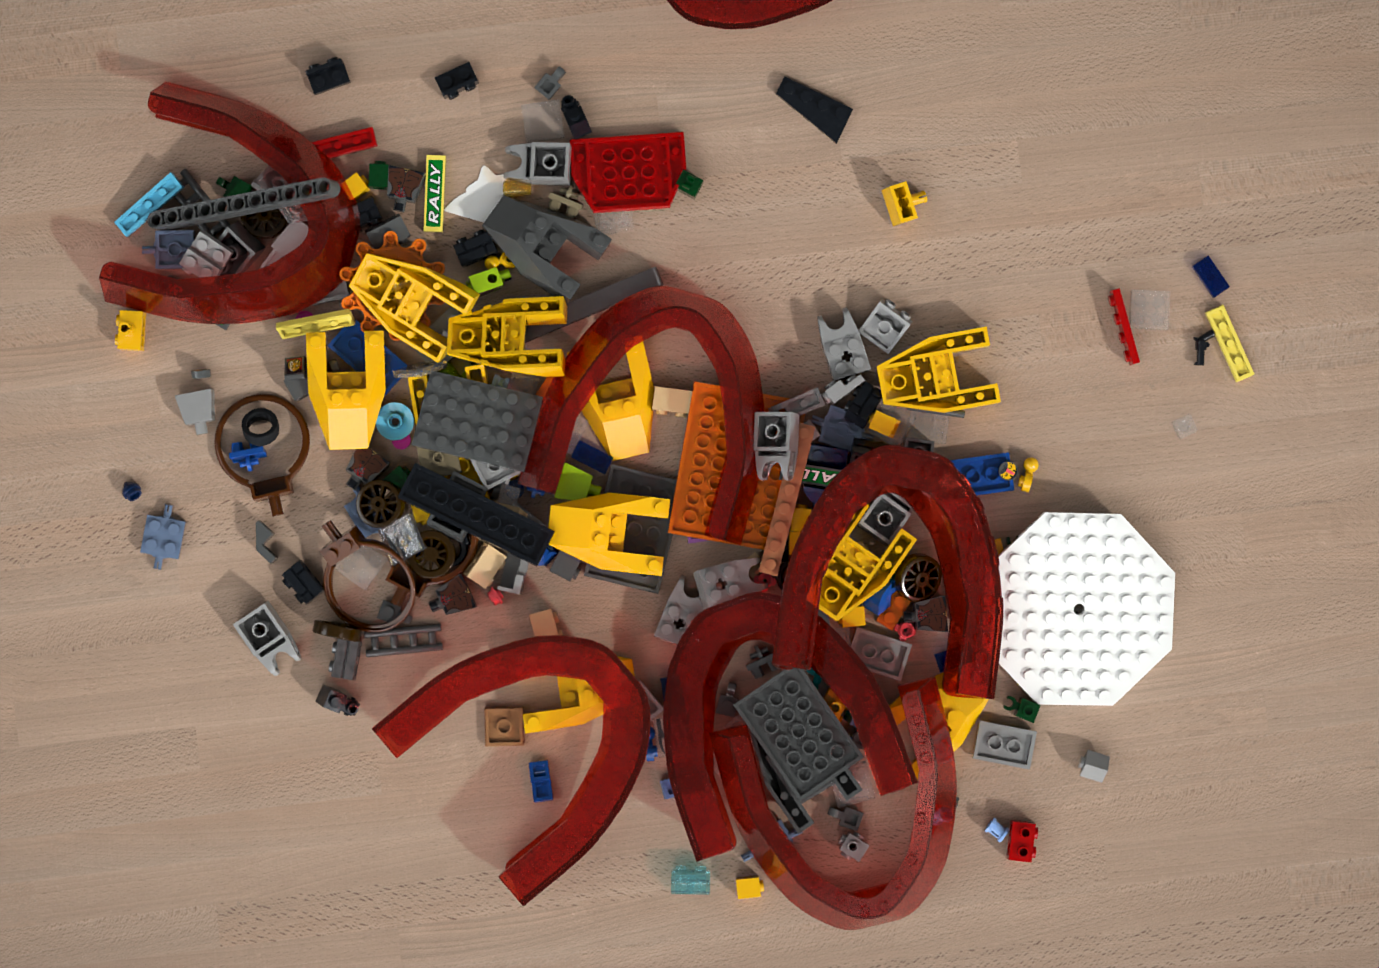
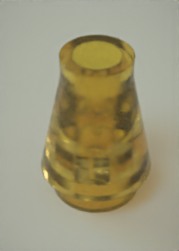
(515, 188)

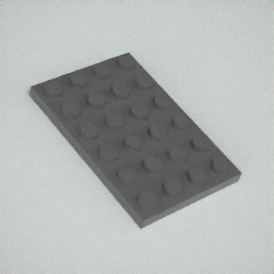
(477, 421)
(642, 533)
(798, 731)

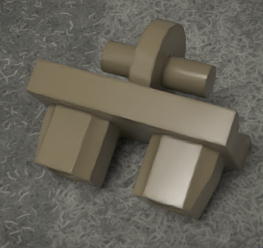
(573, 207)

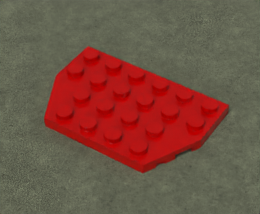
(628, 170)

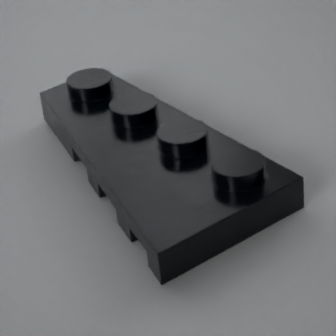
(820, 110)

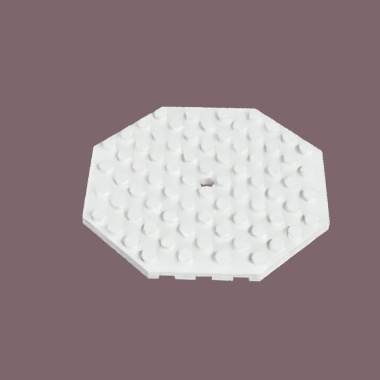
(1124, 598)

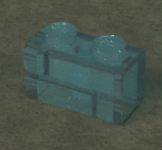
(690, 880)

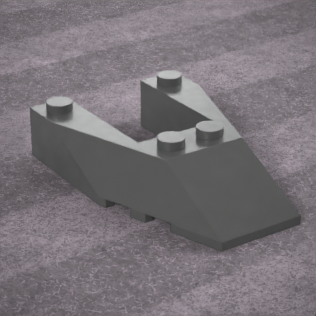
(534, 236)
(785, 796)

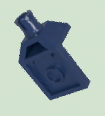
(826, 457)

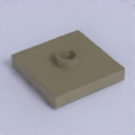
(439, 462)

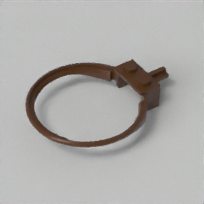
(274, 487)
(341, 547)
(399, 577)

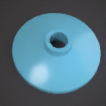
(387, 414)

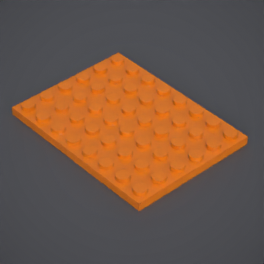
(701, 468)

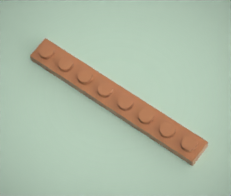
(785, 506)

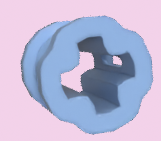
(997, 829)

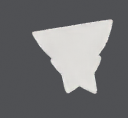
(480, 197)

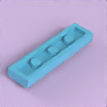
(150, 202)

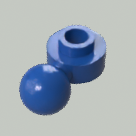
(652, 749)

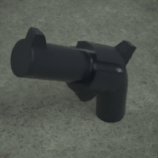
(1201, 346)

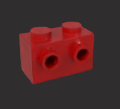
(1022, 841)

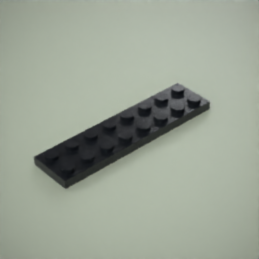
(476, 514)

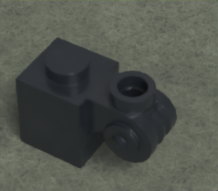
(575, 117)
(337, 701)

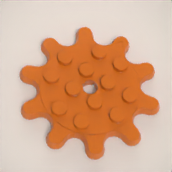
(392, 250)

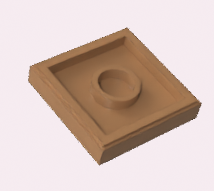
(504, 726)

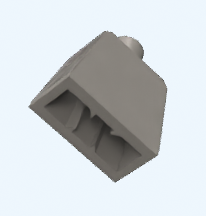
(197, 409)

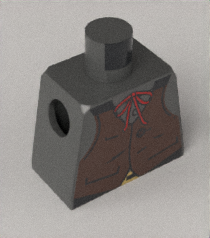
(404, 186)
(365, 467)
(453, 597)
(928, 614)

